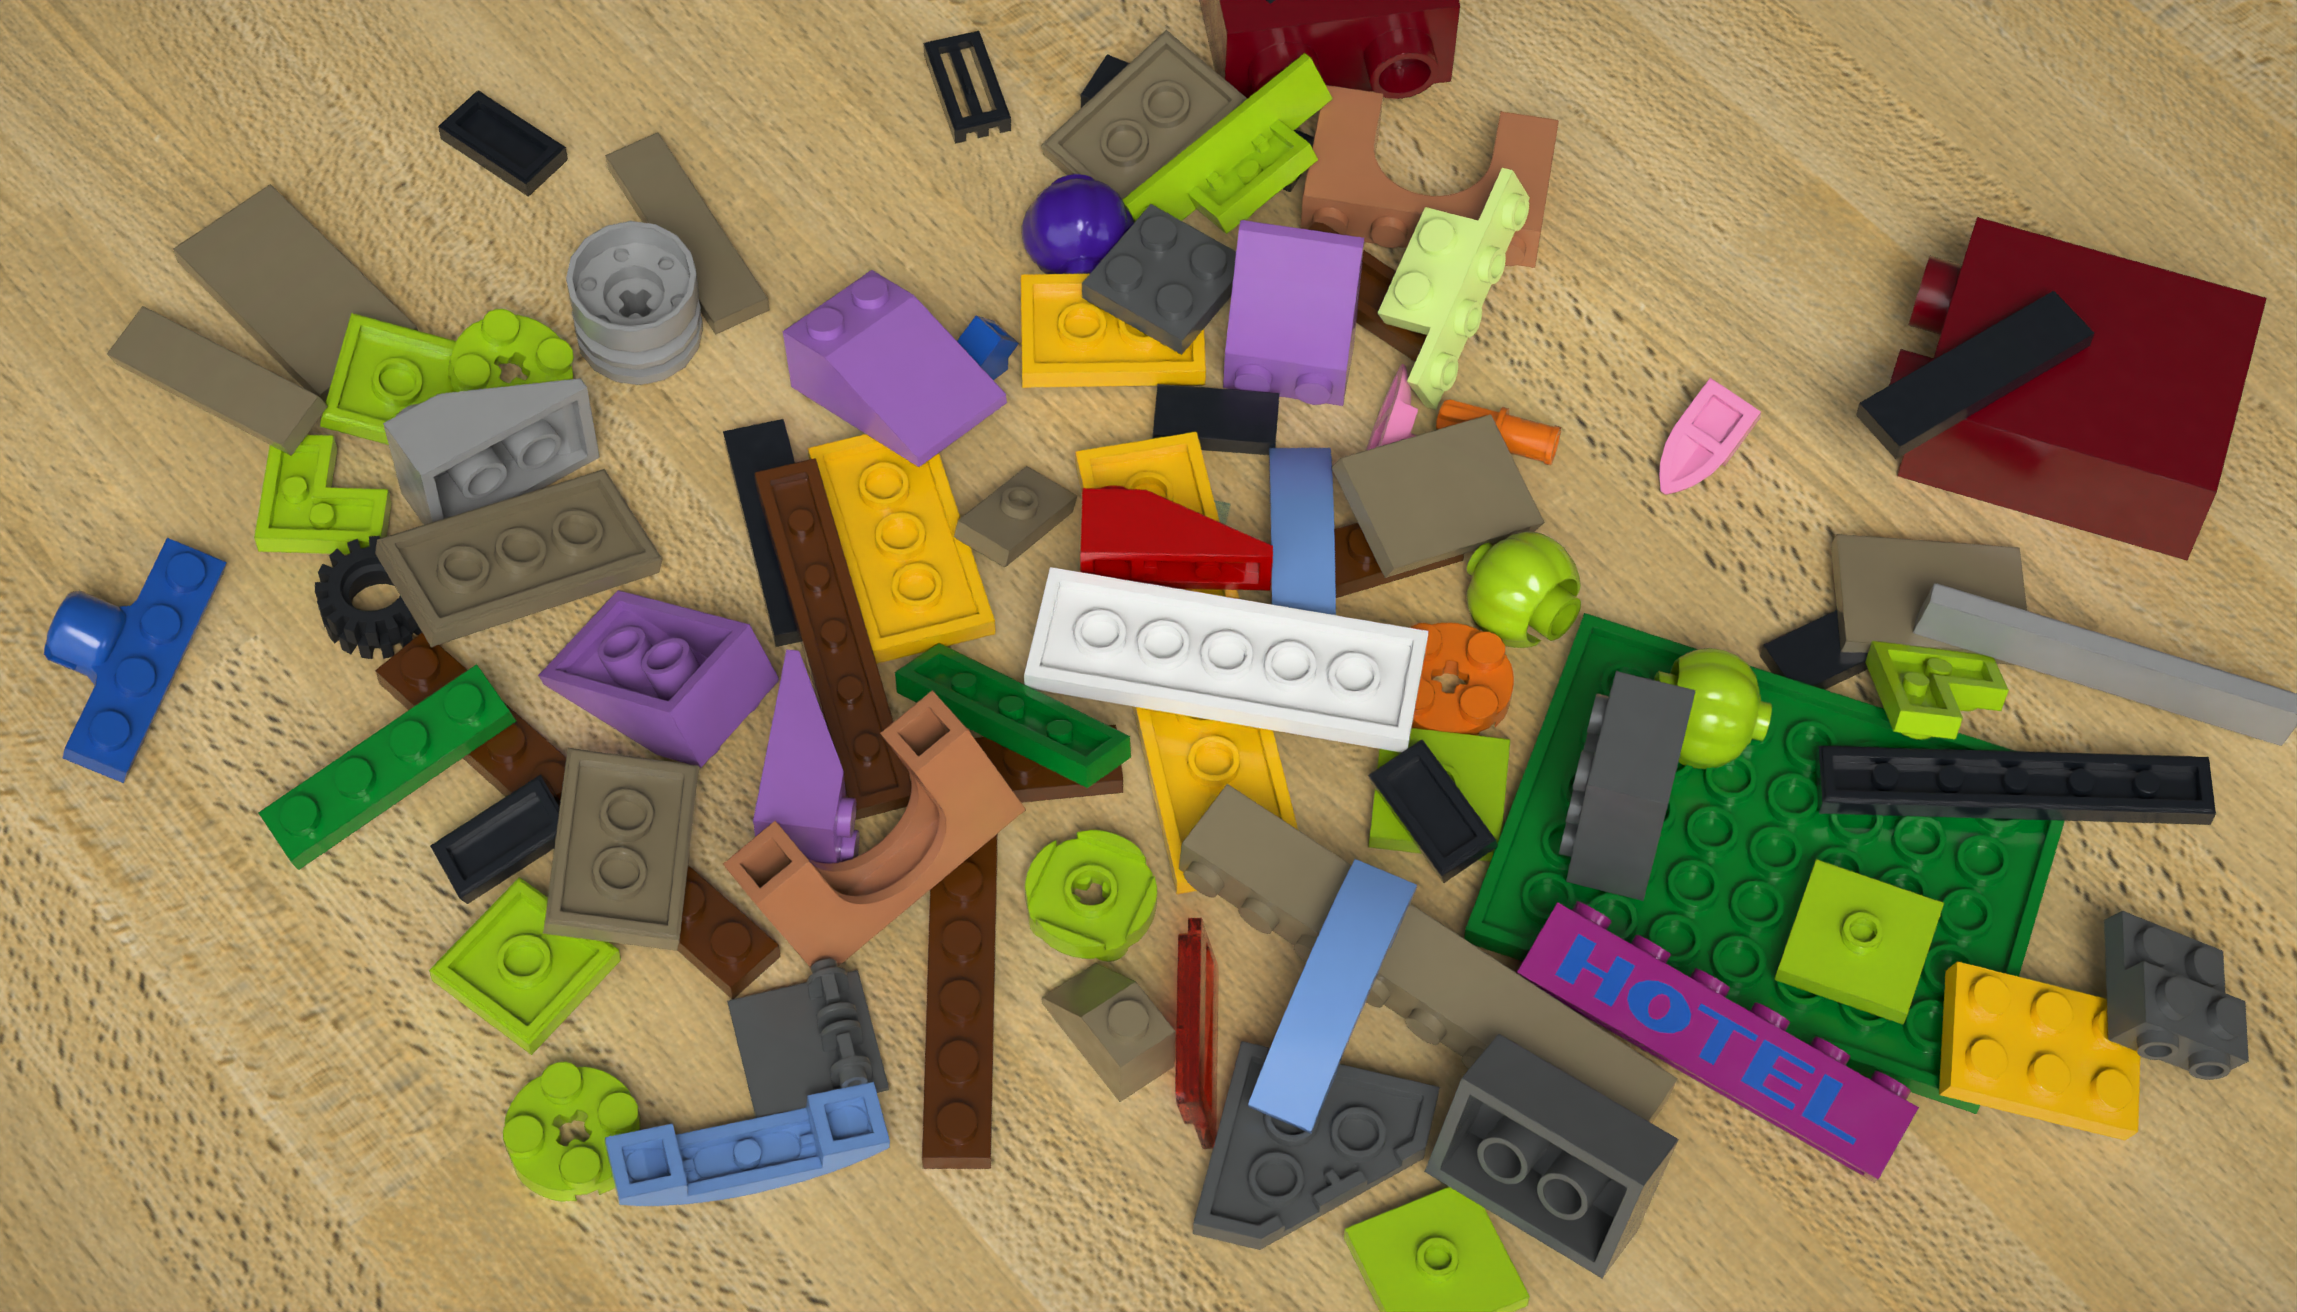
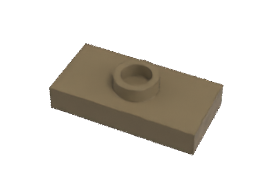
(1015, 516)

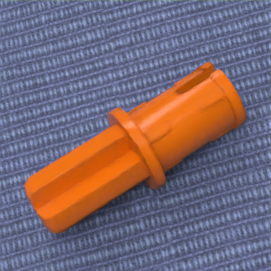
(1521, 435)

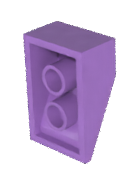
(1293, 312)
(889, 369)
(664, 675)
(803, 775)

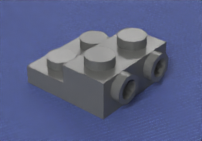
(2171, 999)

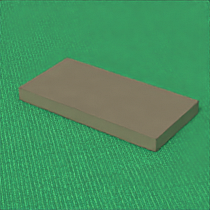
(284, 285)
(517, 557)

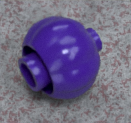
(1074, 225)

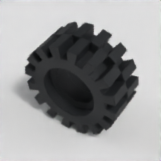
(354, 626)

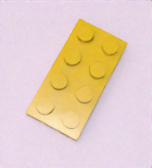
(901, 548)

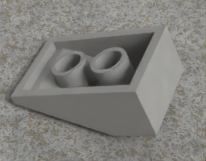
(489, 445)

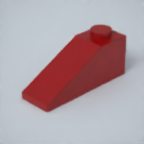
(1166, 544)

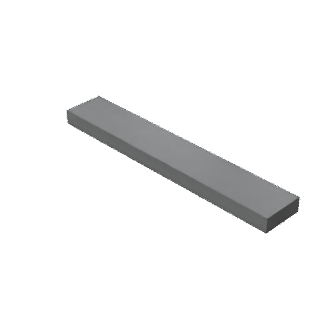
(2108, 664)

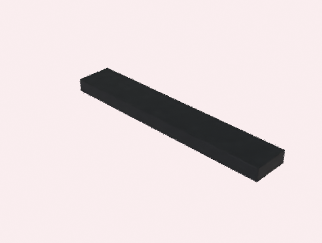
(2014, 785)

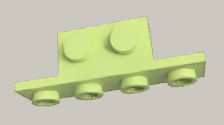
(1447, 280)

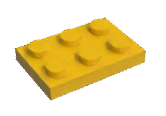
(1084, 346)
(2036, 1052)

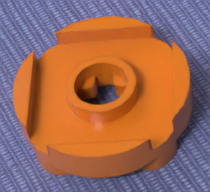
(1480, 663)

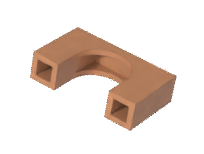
(1360, 201)
(951, 813)

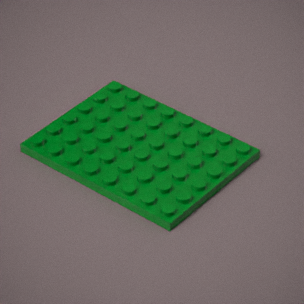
(1744, 849)

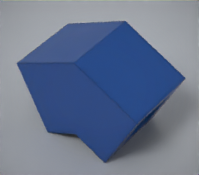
(988, 345)

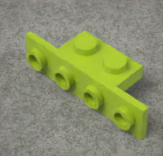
(1242, 156)

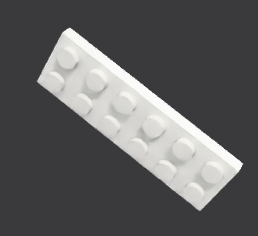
(1227, 659)

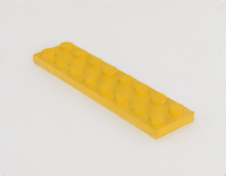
(1188, 755)

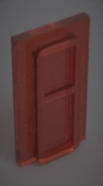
(1197, 1032)

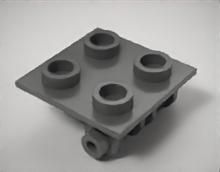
(806, 1040)

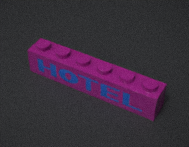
(1718, 1041)

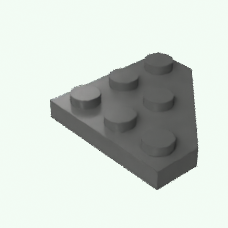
(1278, 1178)

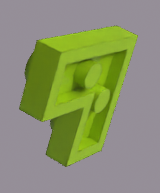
(303, 510)
(1930, 687)

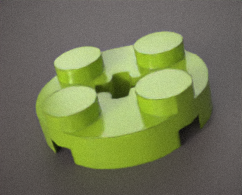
(505, 340)
(1098, 929)
(558, 1098)

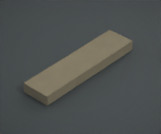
(667, 198)
(217, 380)

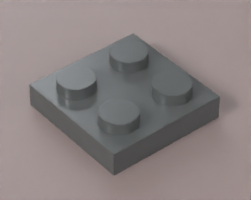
(1163, 279)

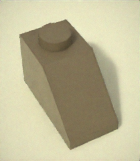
(1114, 1028)

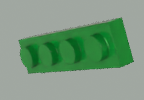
(1016, 715)
(387, 767)

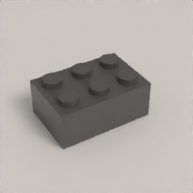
(1625, 784)
(1550, 1155)

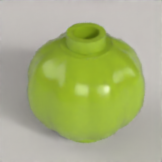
(1523, 584)
(1724, 708)

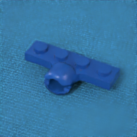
(130, 654)

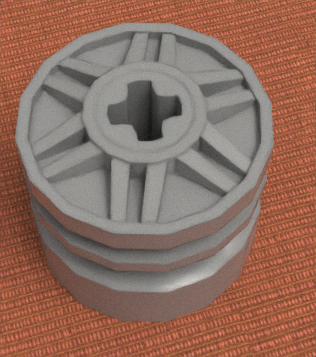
(635, 302)

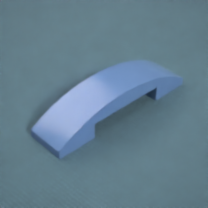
(1302, 529)
(1331, 995)
(748, 1155)

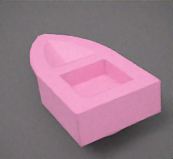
(1396, 413)
(1705, 437)

